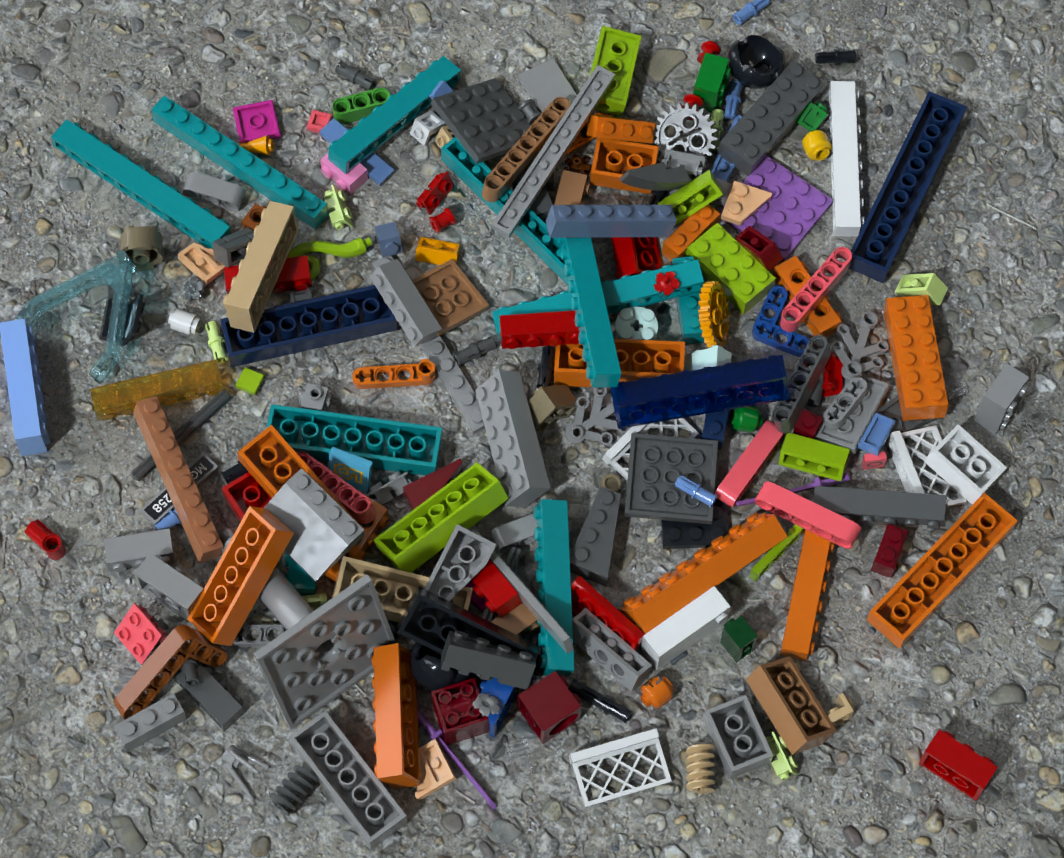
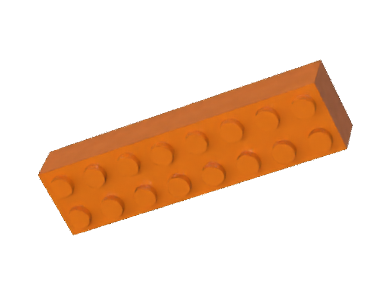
(941, 570)
(703, 571)

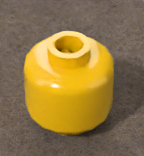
(816, 145)

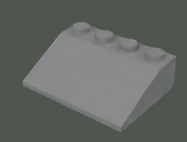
(319, 525)

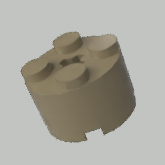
(142, 246)

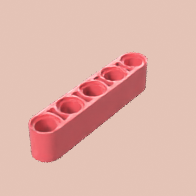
(811, 297)
(749, 464)
(342, 491)
(807, 515)

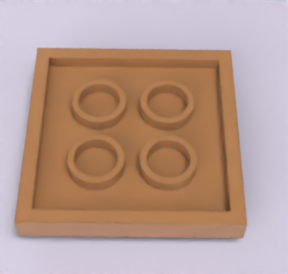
(450, 295)

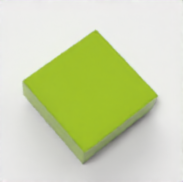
(249, 381)

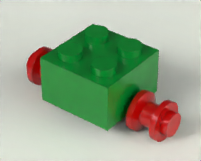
(711, 79)

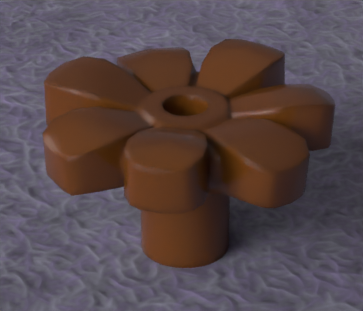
(577, 165)

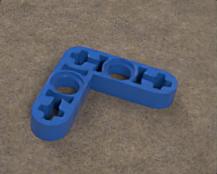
(770, 325)

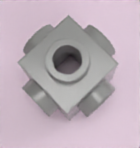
(315, 397)

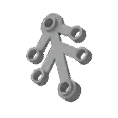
(857, 349)
(596, 418)

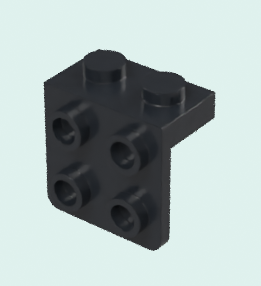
(132, 323)

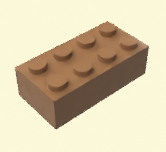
(791, 705)

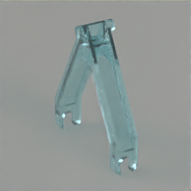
(114, 273)

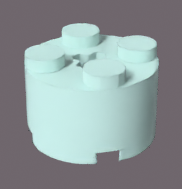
(636, 324)

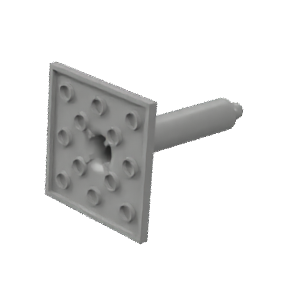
(321, 648)

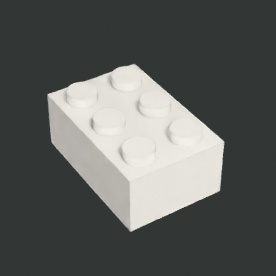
(965, 464)

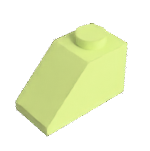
(922, 284)

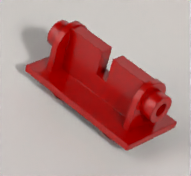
(440, 187)
(832, 377)

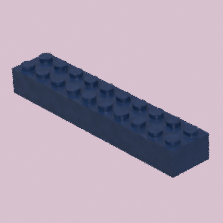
(906, 186)

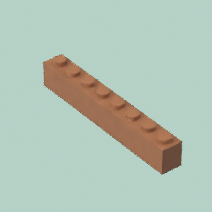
(178, 479)

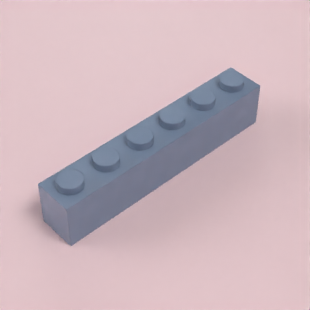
(610, 221)

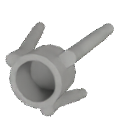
(236, 758)

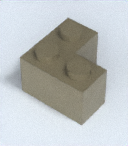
(550, 404)

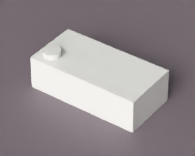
(685, 628)

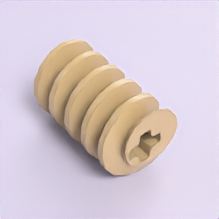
(698, 768)

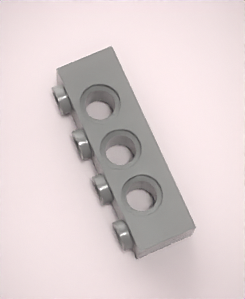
(609, 650)

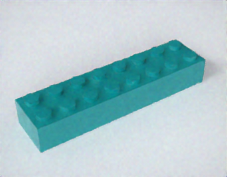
(384, 442)

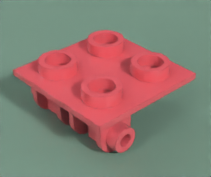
(139, 633)

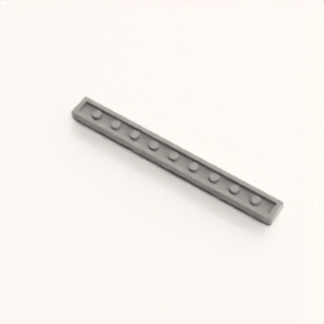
(553, 151)
(450, 375)

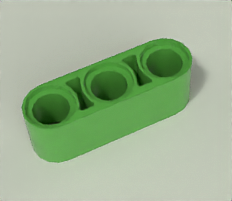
(351, 103)

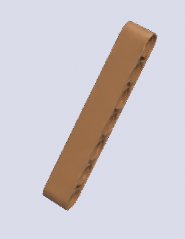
(524, 150)

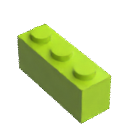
(693, 196)
(814, 456)

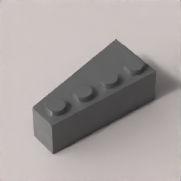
(595, 542)
(487, 660)

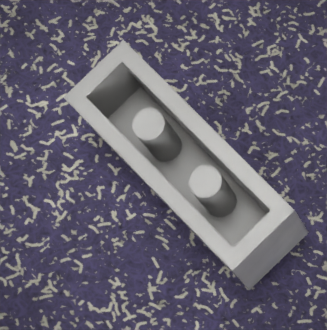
(132, 549)
(150, 722)

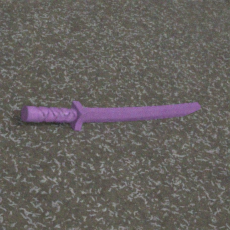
(817, 482)
(434, 734)

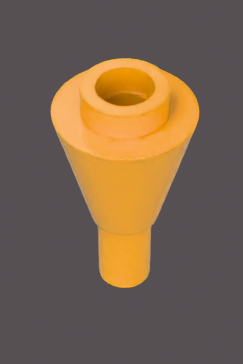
(262, 145)

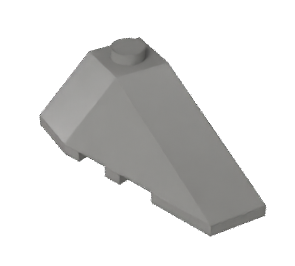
(459, 562)

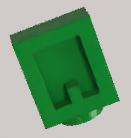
(813, 116)

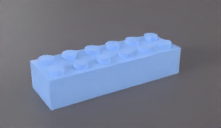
(24, 387)

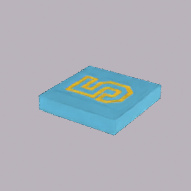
(351, 468)

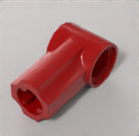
(45, 539)

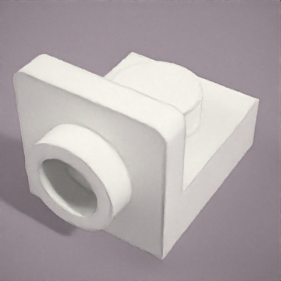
(425, 126)

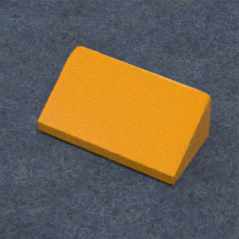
(436, 251)

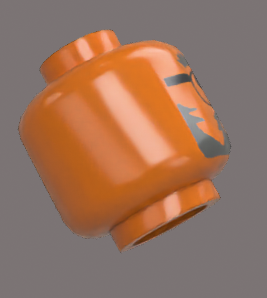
(656, 692)

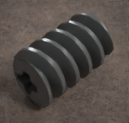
(292, 788)

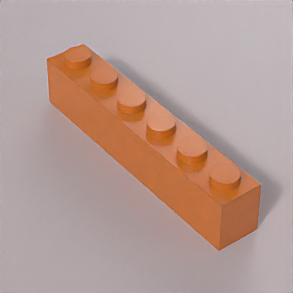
(805, 597)

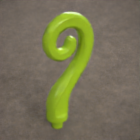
(346, 250)

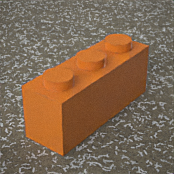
(620, 128)
(689, 231)

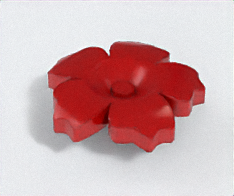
(666, 283)

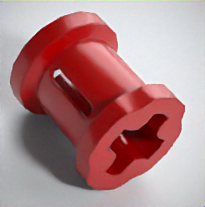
(442, 220)

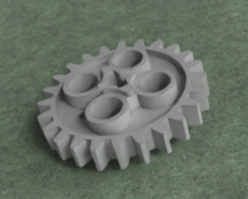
(678, 119)

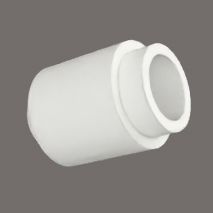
(184, 322)

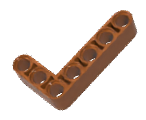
(162, 666)

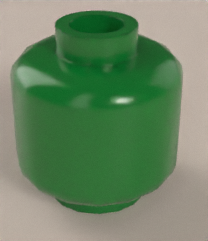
(745, 419)

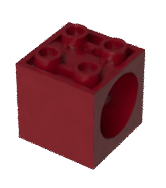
(549, 706)
(456, 713)

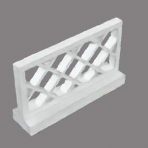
(623, 444)
(908, 470)
(615, 748)

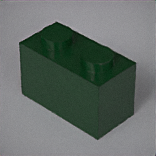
(738, 638)

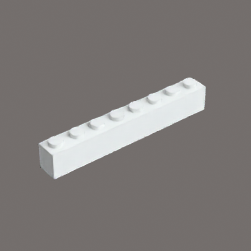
(844, 158)

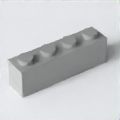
(405, 302)

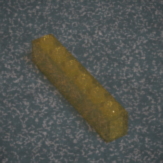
(168, 386)

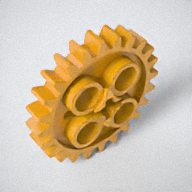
(713, 314)

